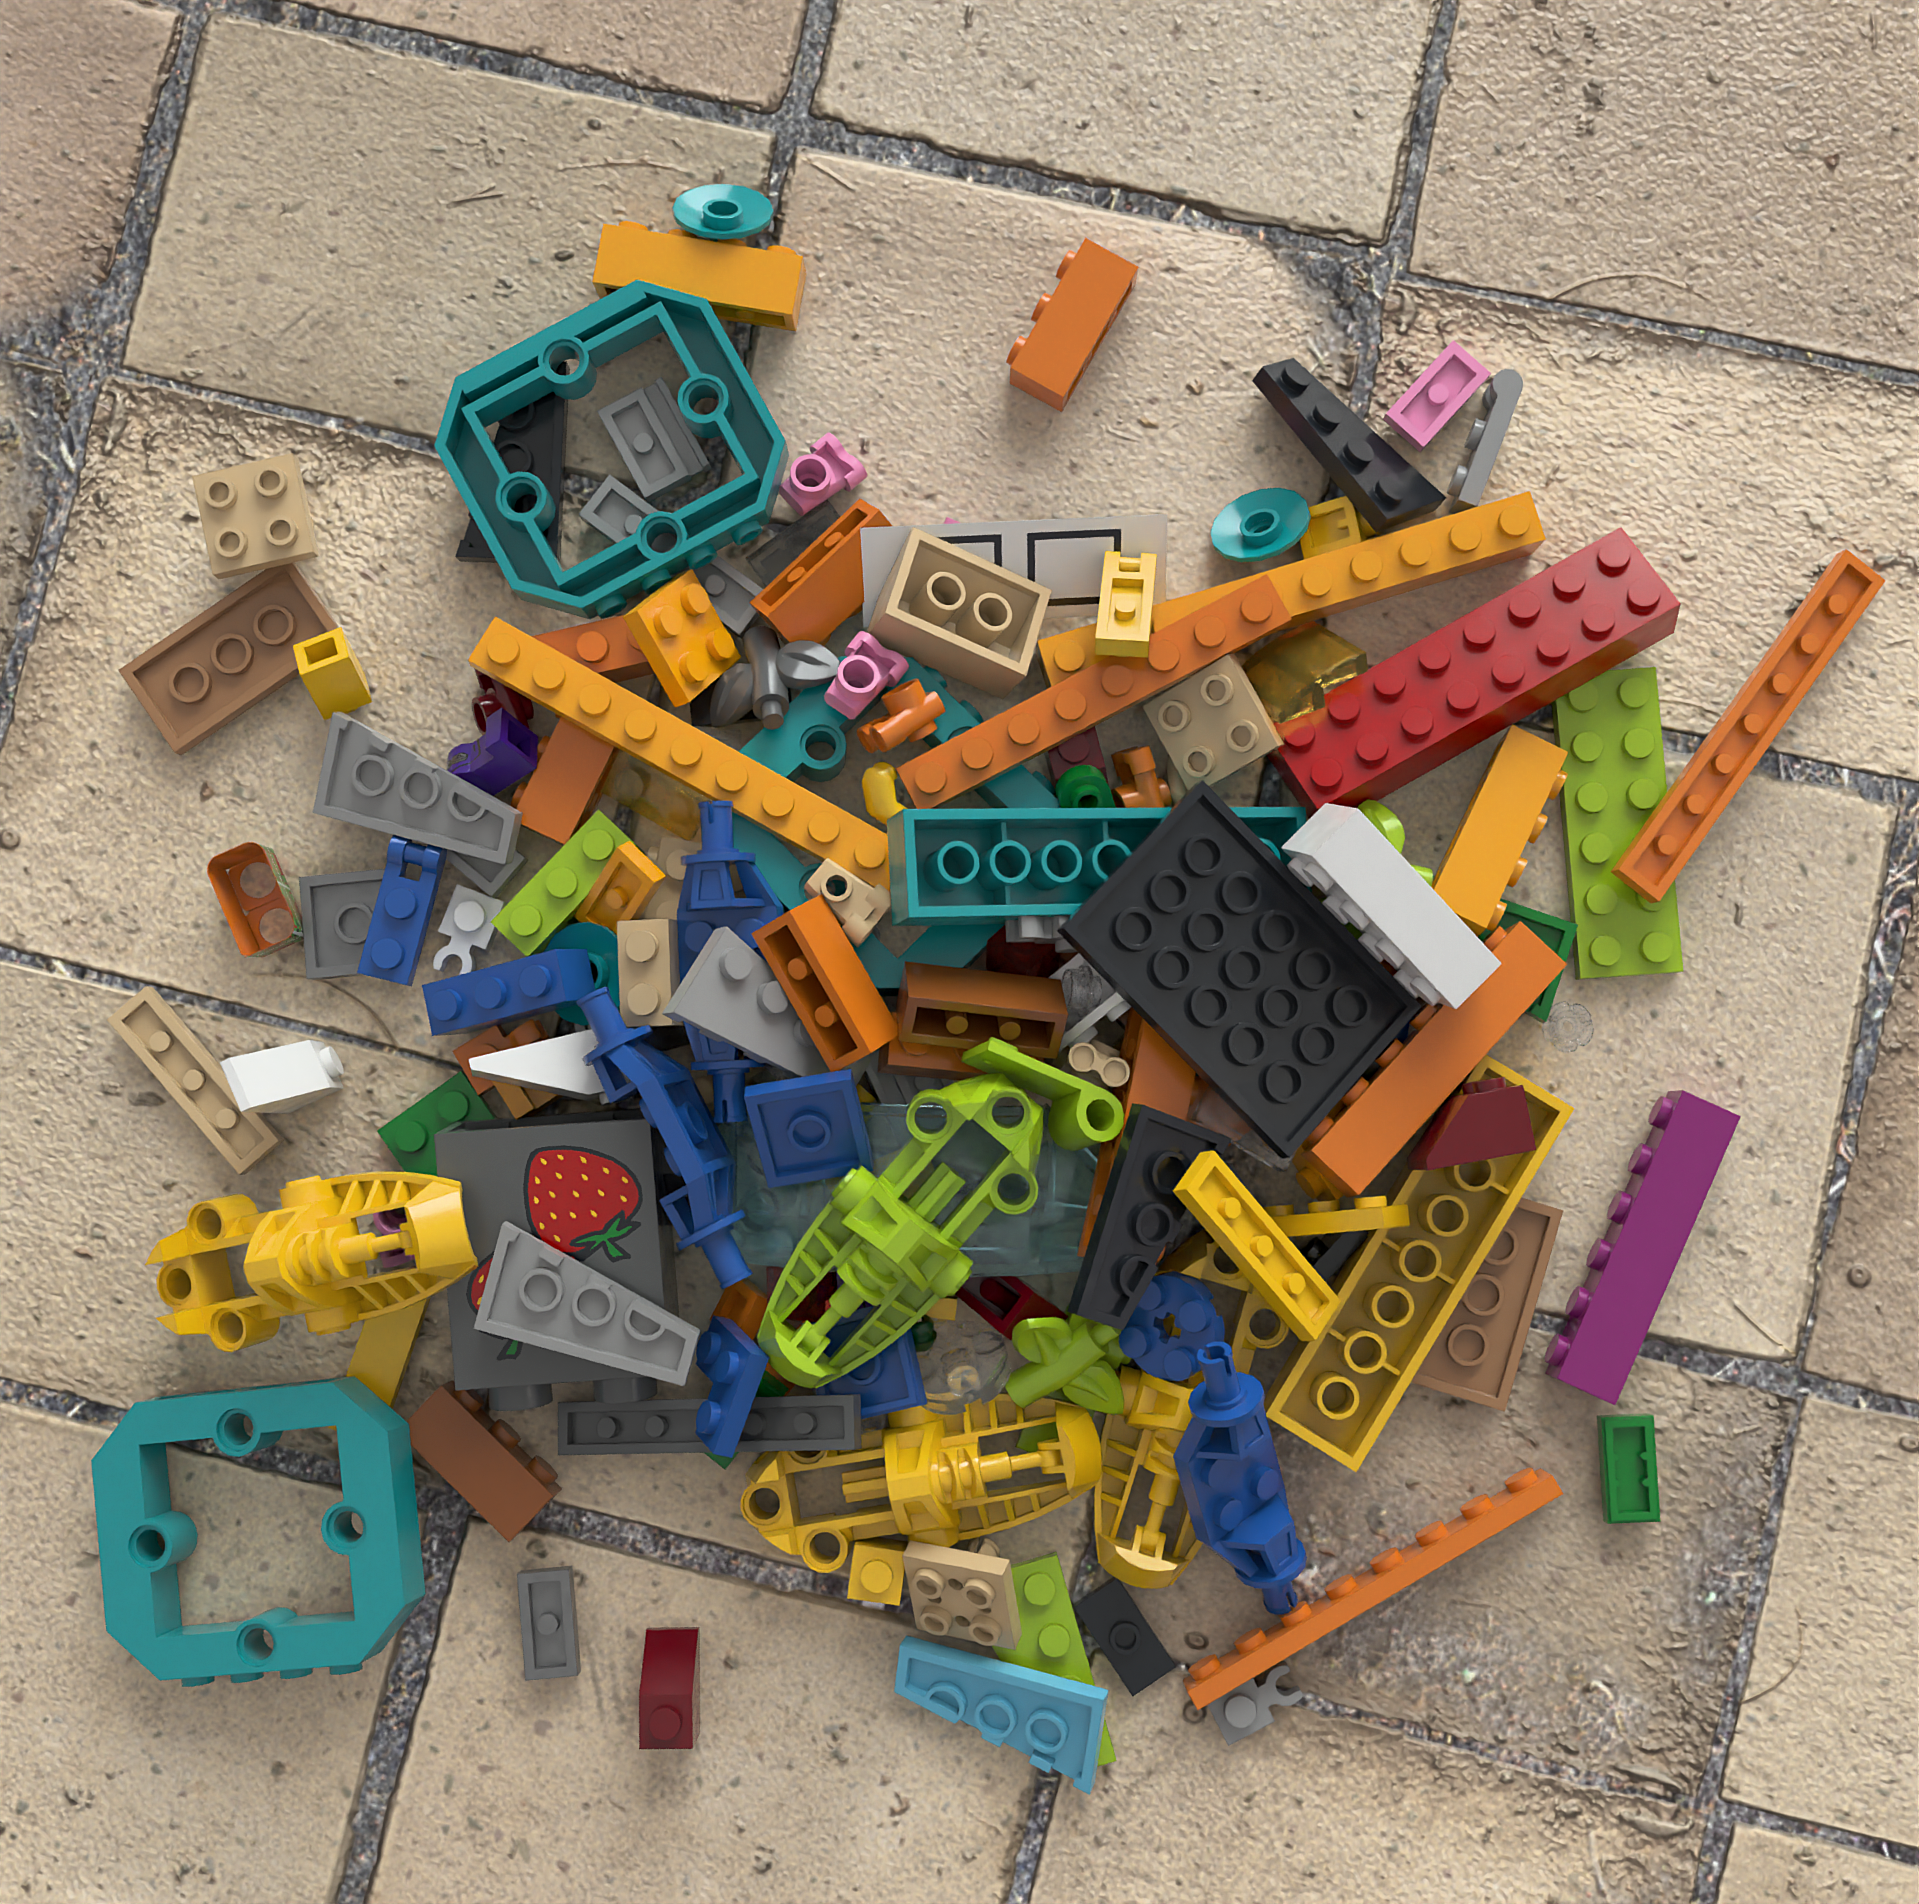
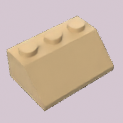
(959, 614)

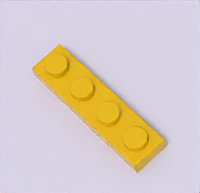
(1257, 1245)

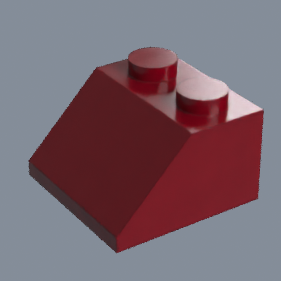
(1476, 1127)

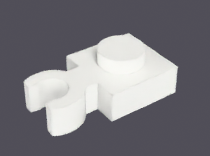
(469, 926)

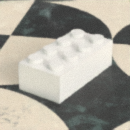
(1389, 905)

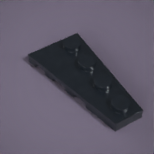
(532, 443)
(1352, 454)
(1137, 1213)

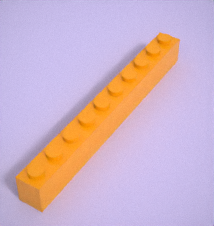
(1347, 575)

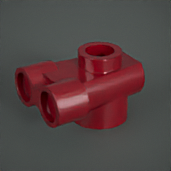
(497, 697)

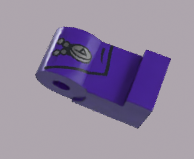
(498, 756)

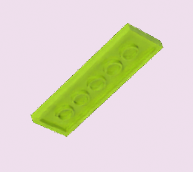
(1608, 796)

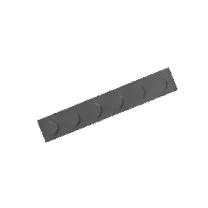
(670, 1425)

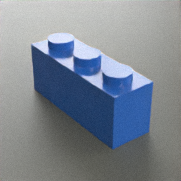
(508, 991)

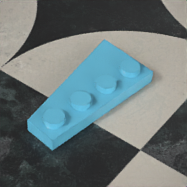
(1010, 1704)

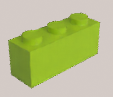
(560, 887)

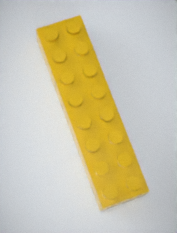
(1405, 1287)

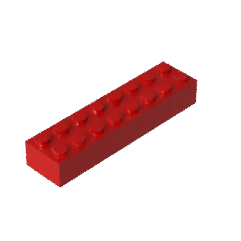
(1476, 676)

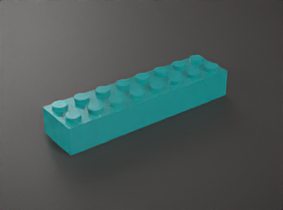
(1026, 860)

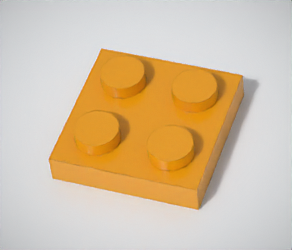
(682, 637)

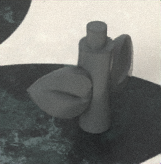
(767, 676)

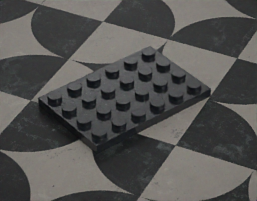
(1240, 969)

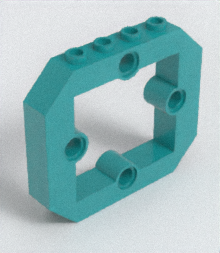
(593, 338)
(785, 753)
(143, 1578)

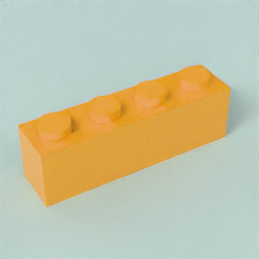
(735, 279)
(1497, 826)

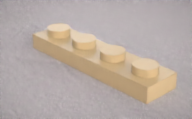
(193, 1079)

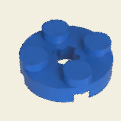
(1195, 1315)

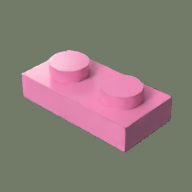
(1436, 396)

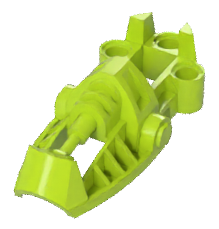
(890, 1244)

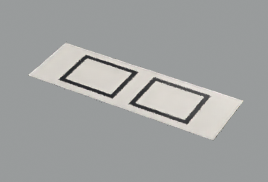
(1051, 552)

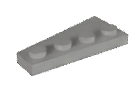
(398, 792)
(740, 1001)
(572, 1309)

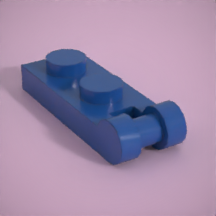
(402, 912)

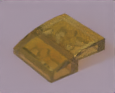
(1297, 667)

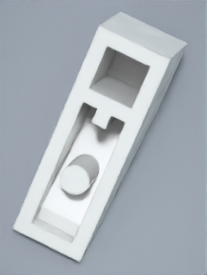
(547, 1067)
(283, 1077)

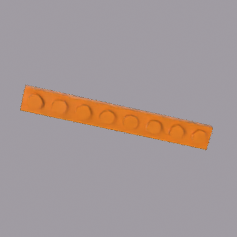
(1093, 695)
(1747, 727)
(1352, 1596)

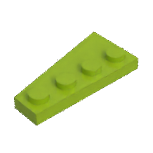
(1050, 1630)

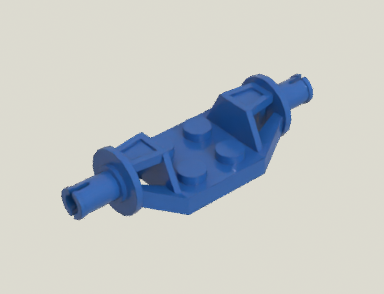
(709, 904)
(686, 1125)
(1236, 1481)

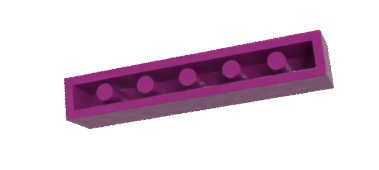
(1641, 1244)

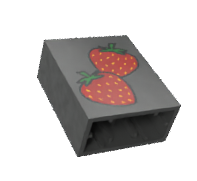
(586, 1190)

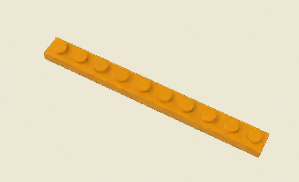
(682, 752)

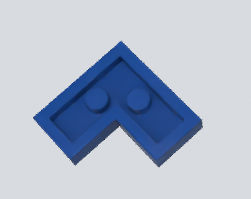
(736, 1369)

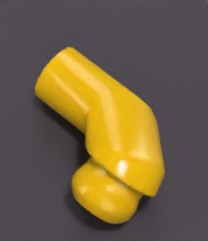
(880, 792)

